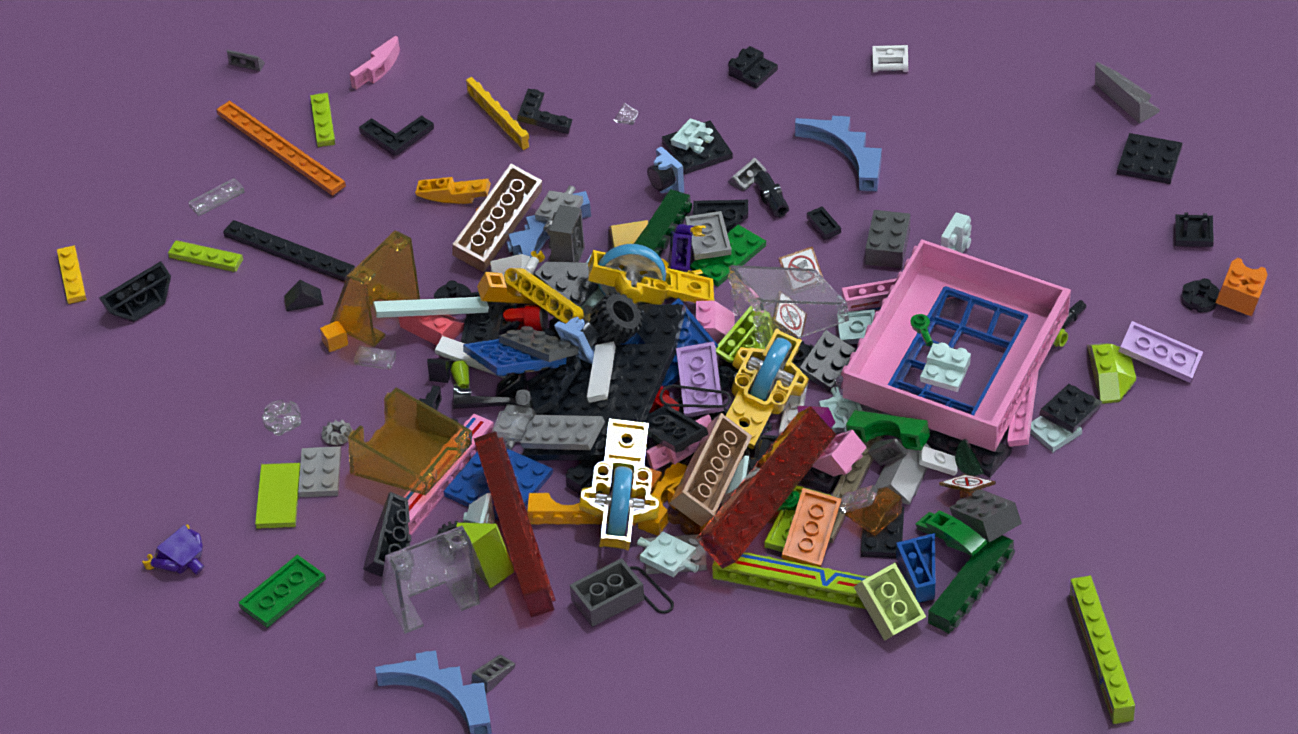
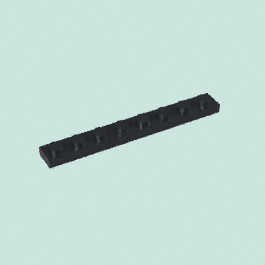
(288, 250)

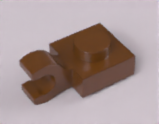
(687, 525)

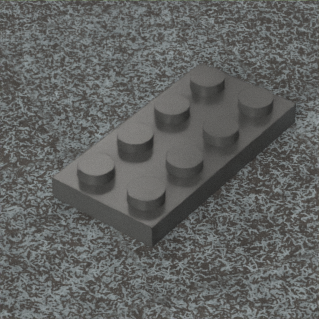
(538, 344)

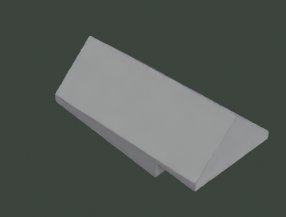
(1125, 93)
(903, 475)

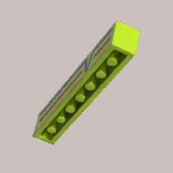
(792, 578)
(1102, 650)

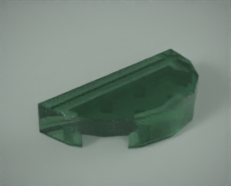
(966, 460)

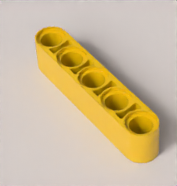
(536, 292)

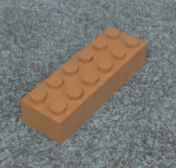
(497, 217)
(711, 470)

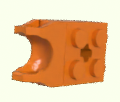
(1242, 287)

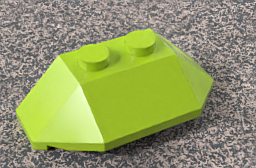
(740, 335)
(1112, 371)

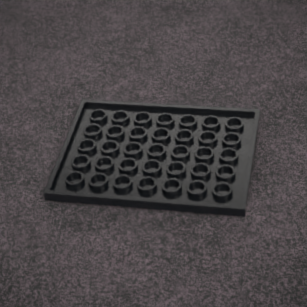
(632, 390)

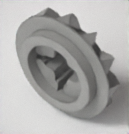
(335, 438)

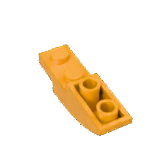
(448, 191)

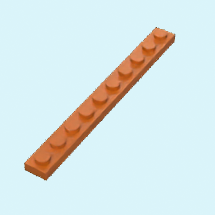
(281, 148)

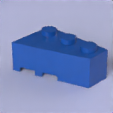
(917, 564)

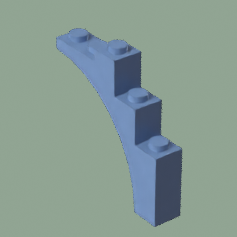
(852, 144)
(534, 235)
(447, 683)

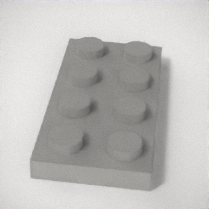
(562, 432)

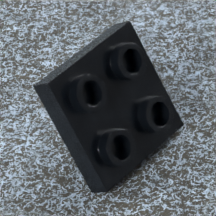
(1194, 230)

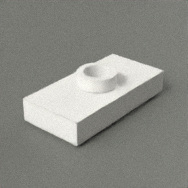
(937, 461)

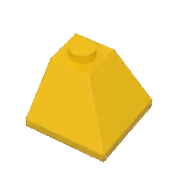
(626, 233)

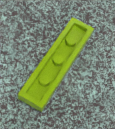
(322, 119)
(205, 256)

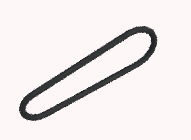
(695, 405)

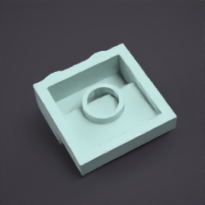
(957, 233)
(946, 366)

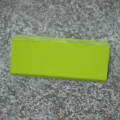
(489, 552)

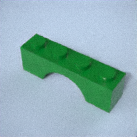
(869, 425)

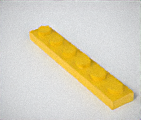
(497, 113)

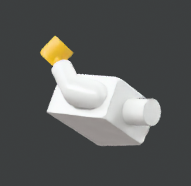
(517, 261)

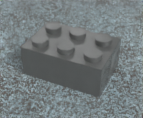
(566, 235)
(887, 239)
(987, 514)
(607, 592)

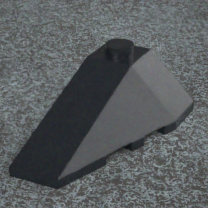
(390, 534)

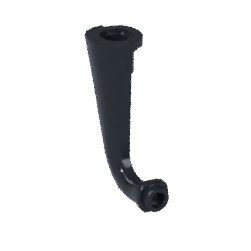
(463, 399)

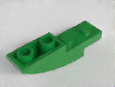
(952, 531)

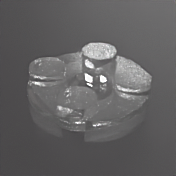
(281, 425)

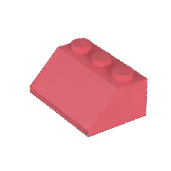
(432, 326)

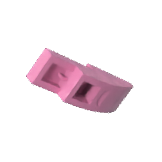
(379, 64)
(661, 455)

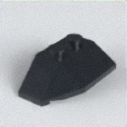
(139, 294)

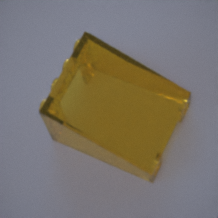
(385, 275)
(411, 446)

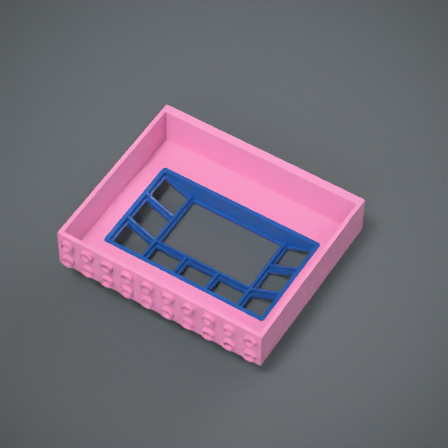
(892, 345)

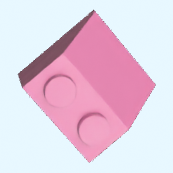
(714, 319)
(841, 454)

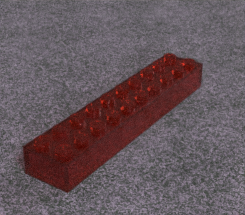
(766, 487)
(515, 524)

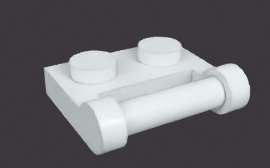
(887, 54)

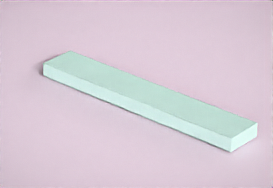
(430, 307)

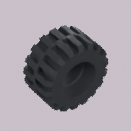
(616, 318)

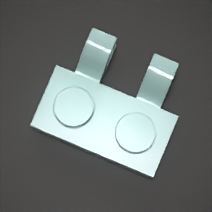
(689, 134)

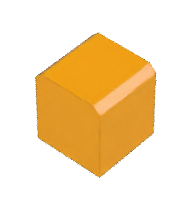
(334, 336)

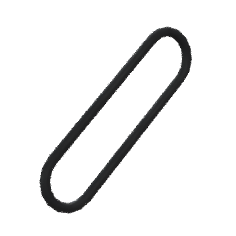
(663, 593)

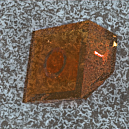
(875, 517)

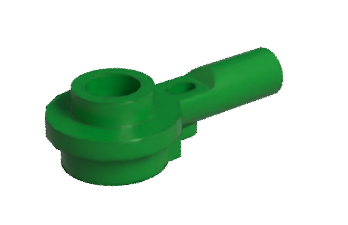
(920, 324)
(791, 501)

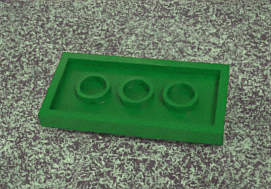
(743, 248)
(282, 591)

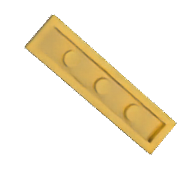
(71, 274)

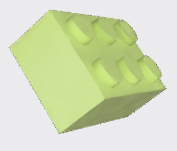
(889, 601)

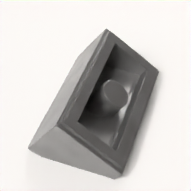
(245, 60)
(745, 176)

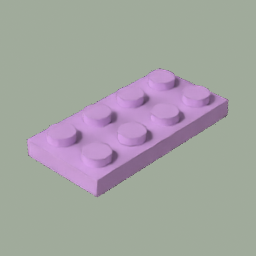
(1160, 351)
(699, 369)

